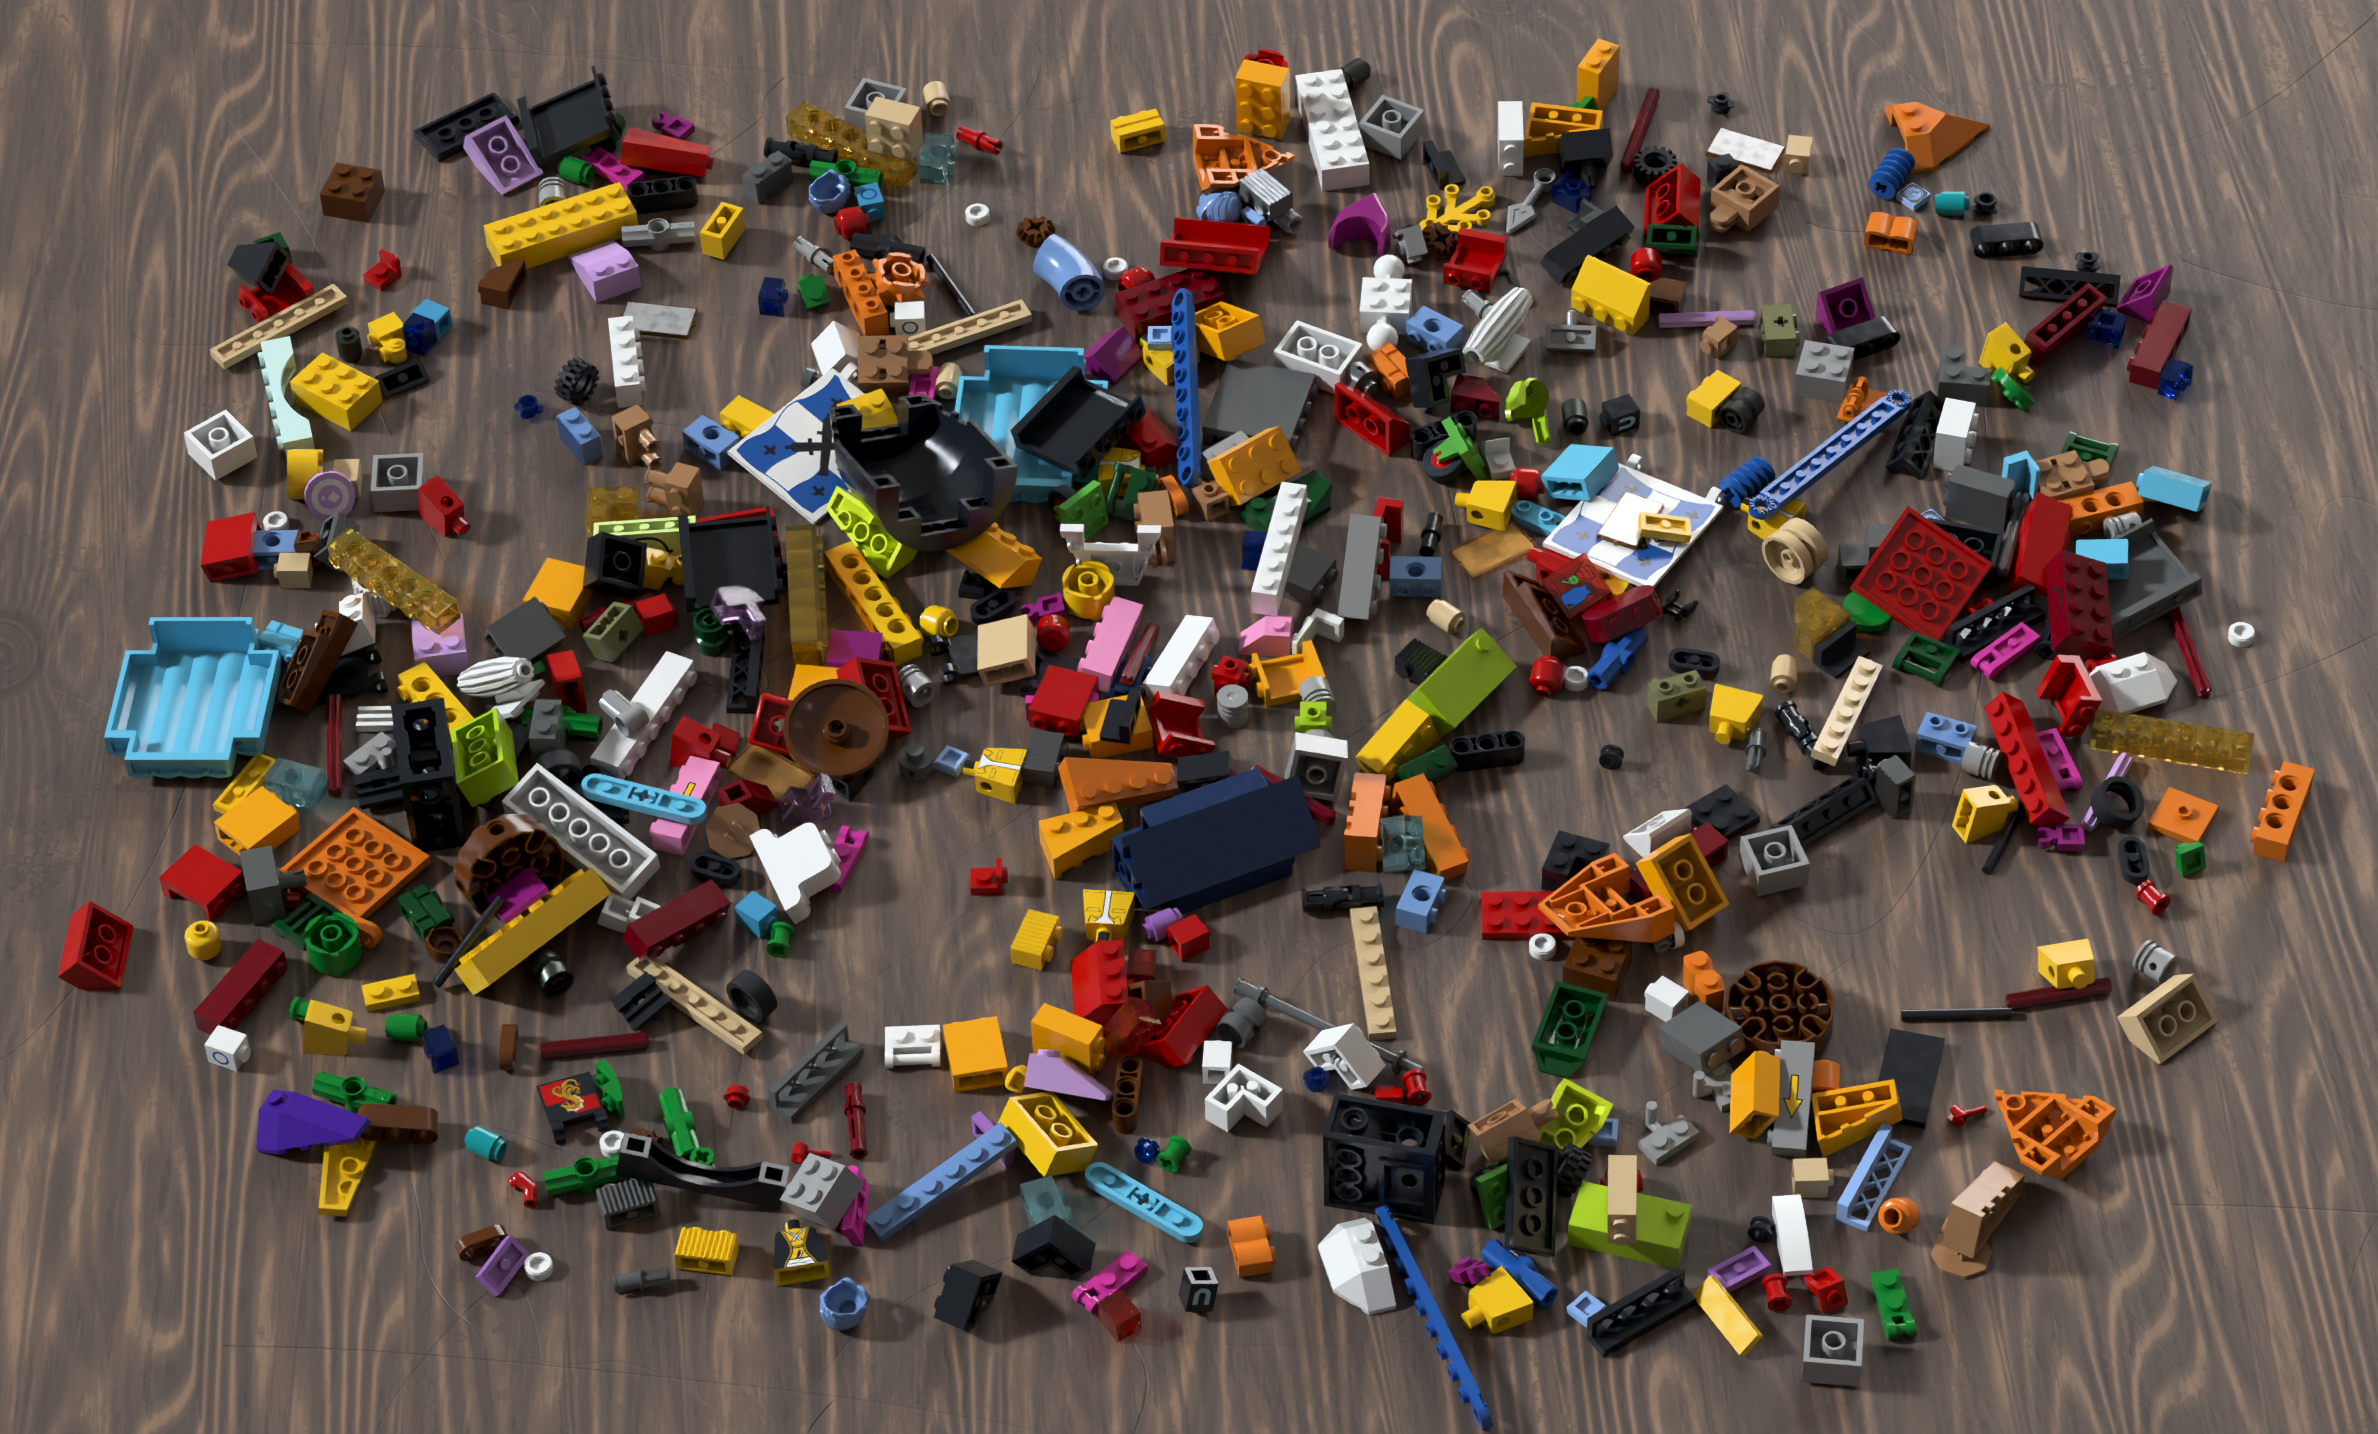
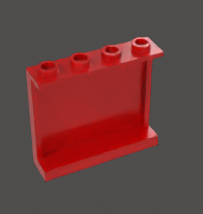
(1215, 246)

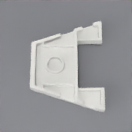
(1124, 560)

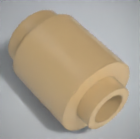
(936, 98)
(947, 380)
(1446, 616)
(1784, 674)

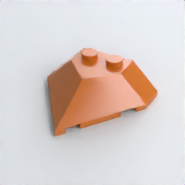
(1932, 133)
(1227, 158)
(2054, 1131)

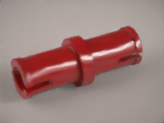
(979, 140)

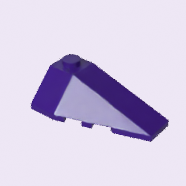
(300, 1121)

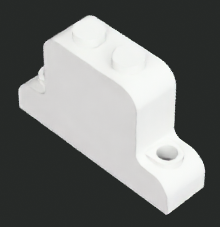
(798, 865)

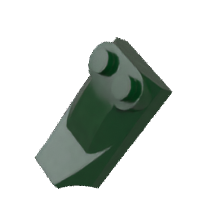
(1260, 510)
(1568, 1028)

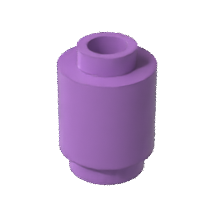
(1156, 924)

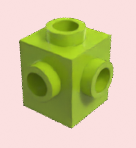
(1306, 722)

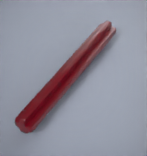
(1640, 129)
(2189, 652)
(334, 745)

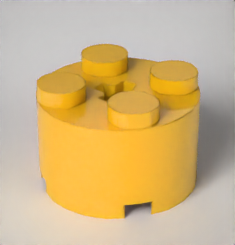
(301, 467)
(1087, 589)

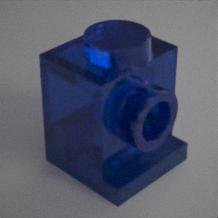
(1569, 192)
(772, 297)
(2107, 327)
(419, 334)
(2175, 378)
(1252, 549)
(440, 1048)

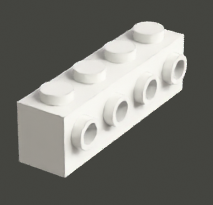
(626, 362)
(1182, 656)

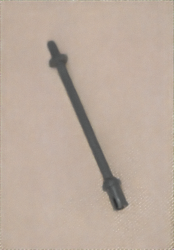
(1263, 997)

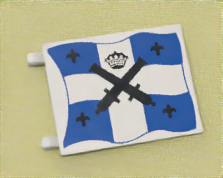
(796, 446)
(1653, 556)

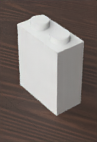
(1510, 138)

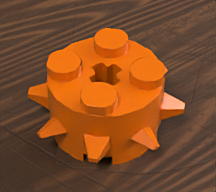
(898, 279)

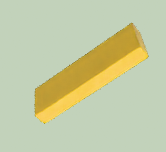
(245, 783)
(1727, 1315)

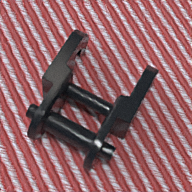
(1684, 611)

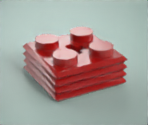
(764, 731)

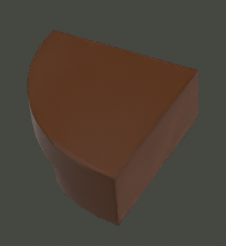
(306, 542)

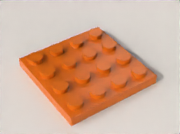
(357, 864)

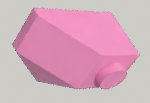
(1268, 637)

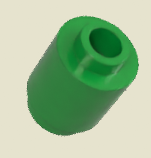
(576, 170)
(405, 1027)

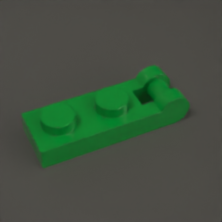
(1892, 1303)

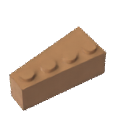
(1981, 1209)

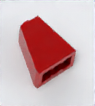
(567, 680)

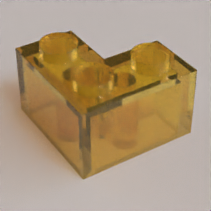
(610, 505)
(1816, 619)

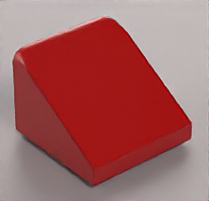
(729, 738)
(1389, 1094)

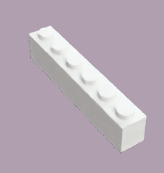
(1279, 549)
(658, 697)

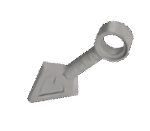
(1523, 213)

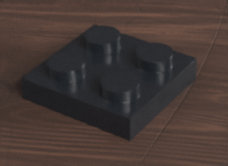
(1724, 812)

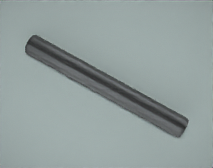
(2012, 533)

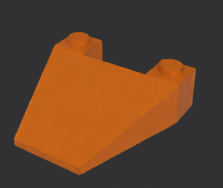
(1592, 906)

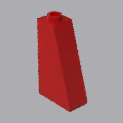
(665, 153)

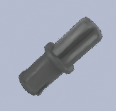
(1756, 750)
(641, 1279)

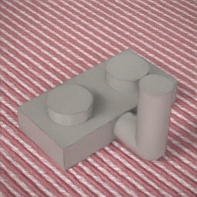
(1570, 336)
(372, 755)
(1717, 1083)
(1665, 1139)

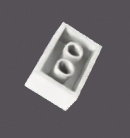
(1318, 352)

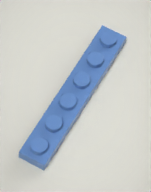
(941, 1182)

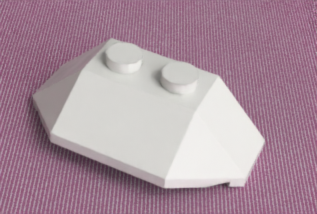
(2133, 683)
(1358, 1266)

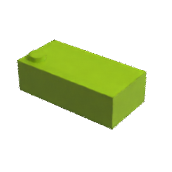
(1462, 681)
(484, 757)
(1660, 1228)

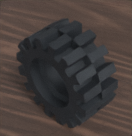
(1649, 158)
(576, 381)
(1572, 1169)

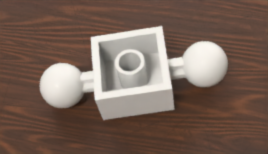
(1385, 303)

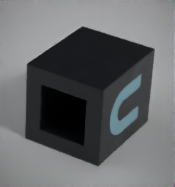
(1620, 415)
(1198, 1289)

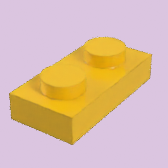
(1664, 527)
(391, 993)

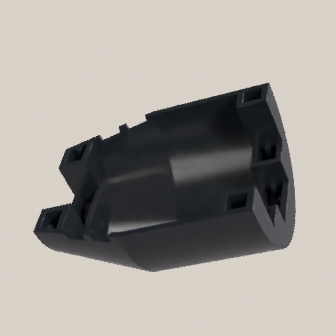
(928, 476)

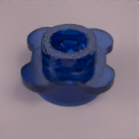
(528, 406)

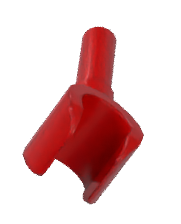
(292, 899)
(1960, 1116)
(801, 1150)

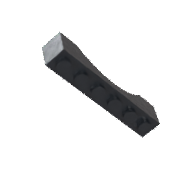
(650, 1162)

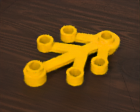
(1484, 198)

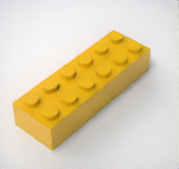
(561, 227)
(531, 929)

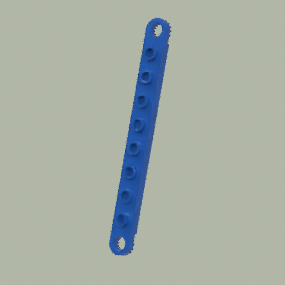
(1186, 388)
(1829, 454)
(1435, 1324)

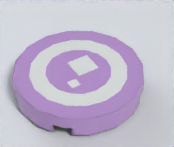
(329, 493)

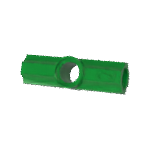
(855, 175)
(576, 723)
(350, 1091)
(678, 1122)
(584, 1175)

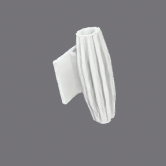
(1494, 337)
(504, 679)

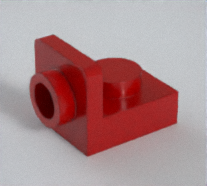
(384, 272)
(988, 880)
(1828, 1288)

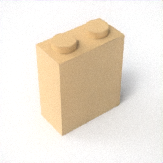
(1006, 650)
(1622, 1199)

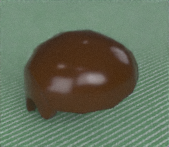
(442, 943)

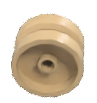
(1794, 551)

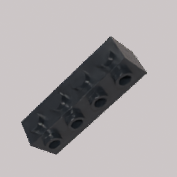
(1594, 240)

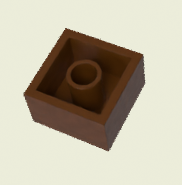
(352, 192)
(1598, 964)

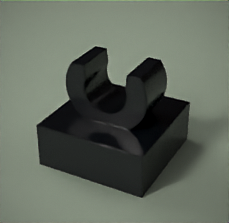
(973, 586)

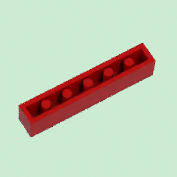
(2026, 761)

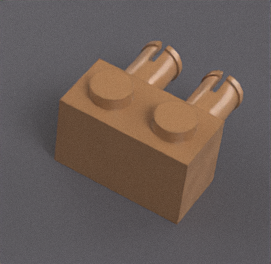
(635, 437)
(681, 489)

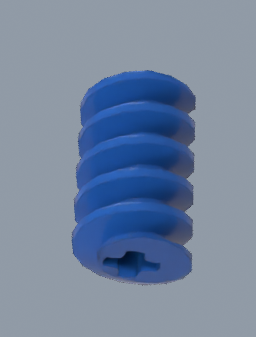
(1891, 173)
(1746, 481)

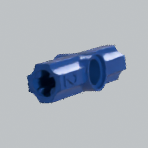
(1617, 658)
(1522, 1270)

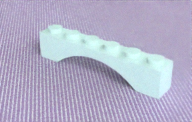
(280, 367)

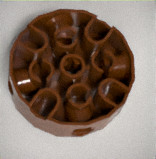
(501, 852)
(1778, 1004)

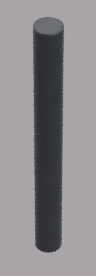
(950, 285)
(2003, 839)
(468, 941)
(1955, 1013)

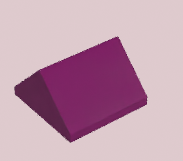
(2146, 294)
(1844, 306)
(1113, 355)
(849, 644)
(519, 894)

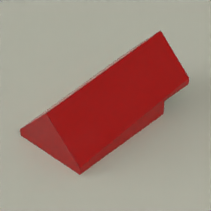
(2040, 539)

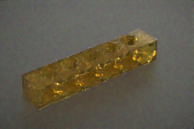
(829, 132)
(393, 581)
(2172, 741)

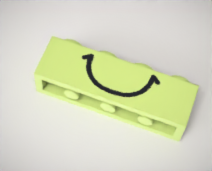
(657, 532)

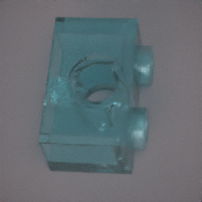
(937, 159)
(296, 783)
(1402, 843)
(1044, 1199)

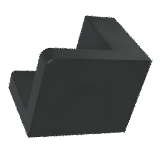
(1588, 213)

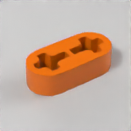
(1176, 496)
(369, 932)

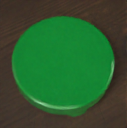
(2012, 388)
(1866, 615)

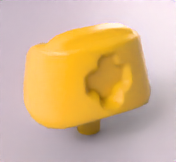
(1016, 1079)

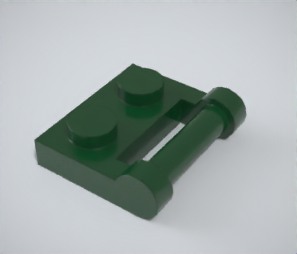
(2090, 449)
(1139, 482)
(1930, 653)
(296, 933)

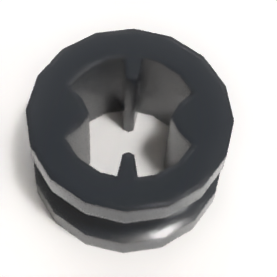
(1611, 757)
(1761, 1229)

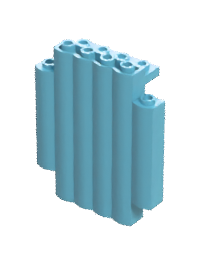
(1010, 388)
(193, 698)

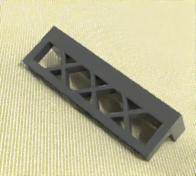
(816, 1073)

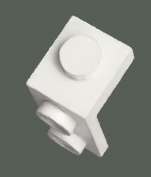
(1318, 623)

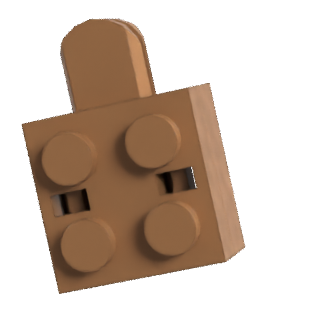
(1742, 200)
(888, 363)
(2068, 476)
(1155, 509)
(1507, 1121)

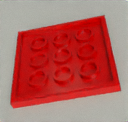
(1921, 575)

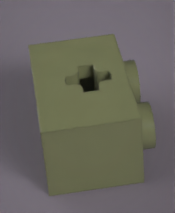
(1778, 330)
(613, 632)
(1676, 696)

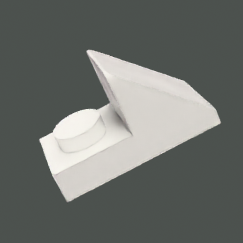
(1497, 458)

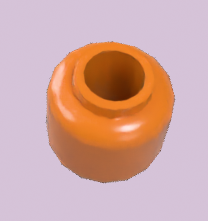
(1899, 1215)

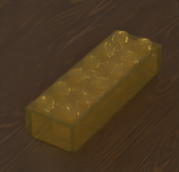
(806, 595)

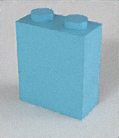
(1580, 472)
(2174, 488)

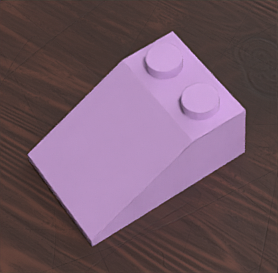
(501, 156)
(606, 270)
(444, 652)
(1061, 1075)

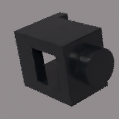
(1720, 168)

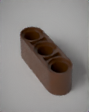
(1127, 1094)
(400, 1123)

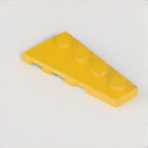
(342, 1175)

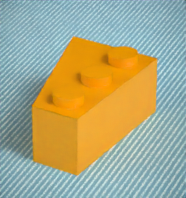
(1078, 836)

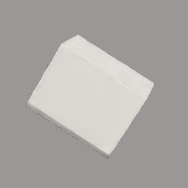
(836, 348)
(1659, 831)

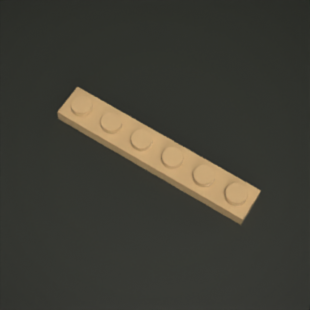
(279, 326)
(971, 328)
(1846, 711)
(1373, 973)
(699, 1005)

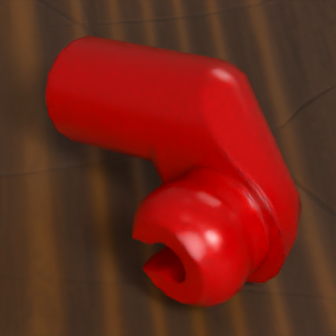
(522, 1181)

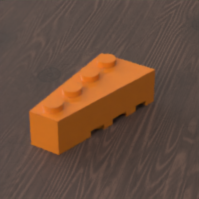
(1105, 781)
(1363, 824)
(1441, 845)

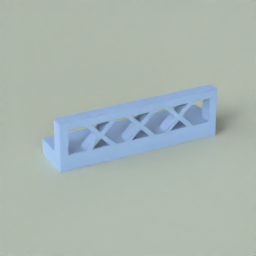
(1865, 1172)

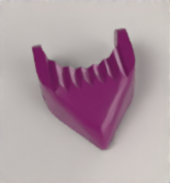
(1363, 220)

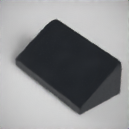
(402, 378)

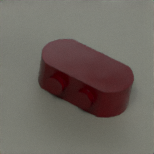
(1622, 613)

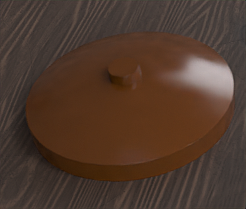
(836, 728)

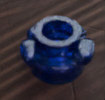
(1316, 1084)
(1146, 1150)

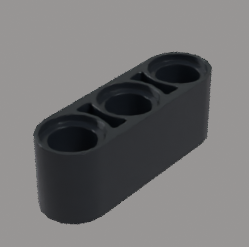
(663, 194)
(2006, 239)
(1867, 337)
(1427, 435)
(1488, 750)

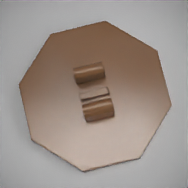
(731, 829)
(1957, 1264)

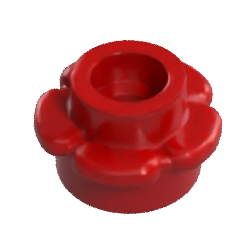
(737, 1096)

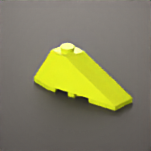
(868, 534)
(1579, 1116)

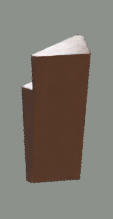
(1541, 617)
(314, 661)

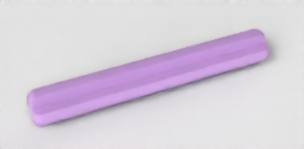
(1705, 319)
(2120, 768)

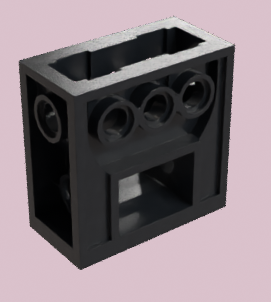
(428, 775)
(1376, 1162)

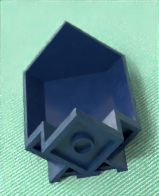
(1214, 842)

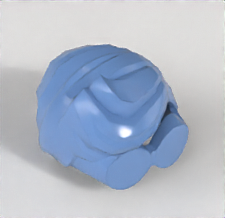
(829, 192)
(1220, 207)
(844, 1304)

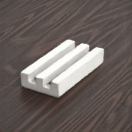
(374, 713)

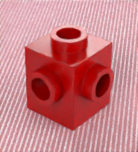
(1230, 672)

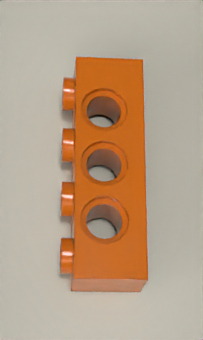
(860, 294)
(2095, 506)
(2283, 811)

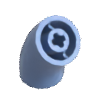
(1069, 273)

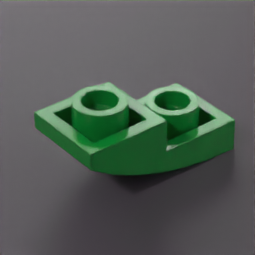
(611, 1088)

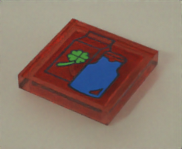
(1577, 587)

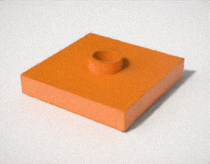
(2182, 816)

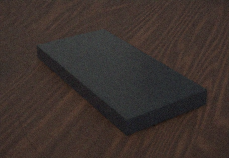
(447, 134)
(1914, 1065)
(1531, 1197)

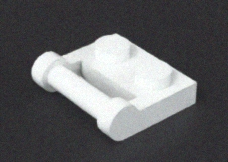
(911, 1044)

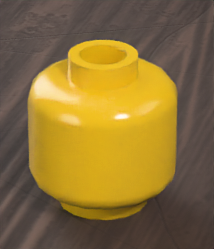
(938, 621)
(203, 940)

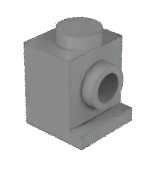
(1411, 244)

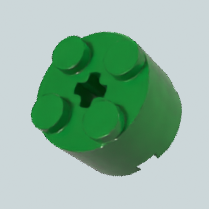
(333, 944)

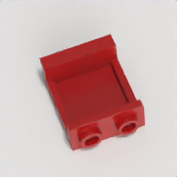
(1476, 260)
(290, 290)
(1392, 513)
(230, 547)
(2071, 692)
(1062, 700)
(1177, 725)
(204, 881)

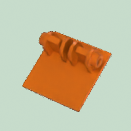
(1858, 399)

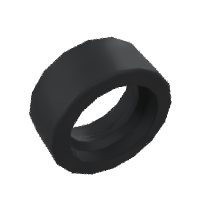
(562, 759)
(2130, 794)
(751, 996)

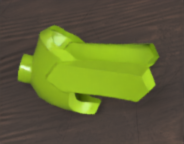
(1530, 400)

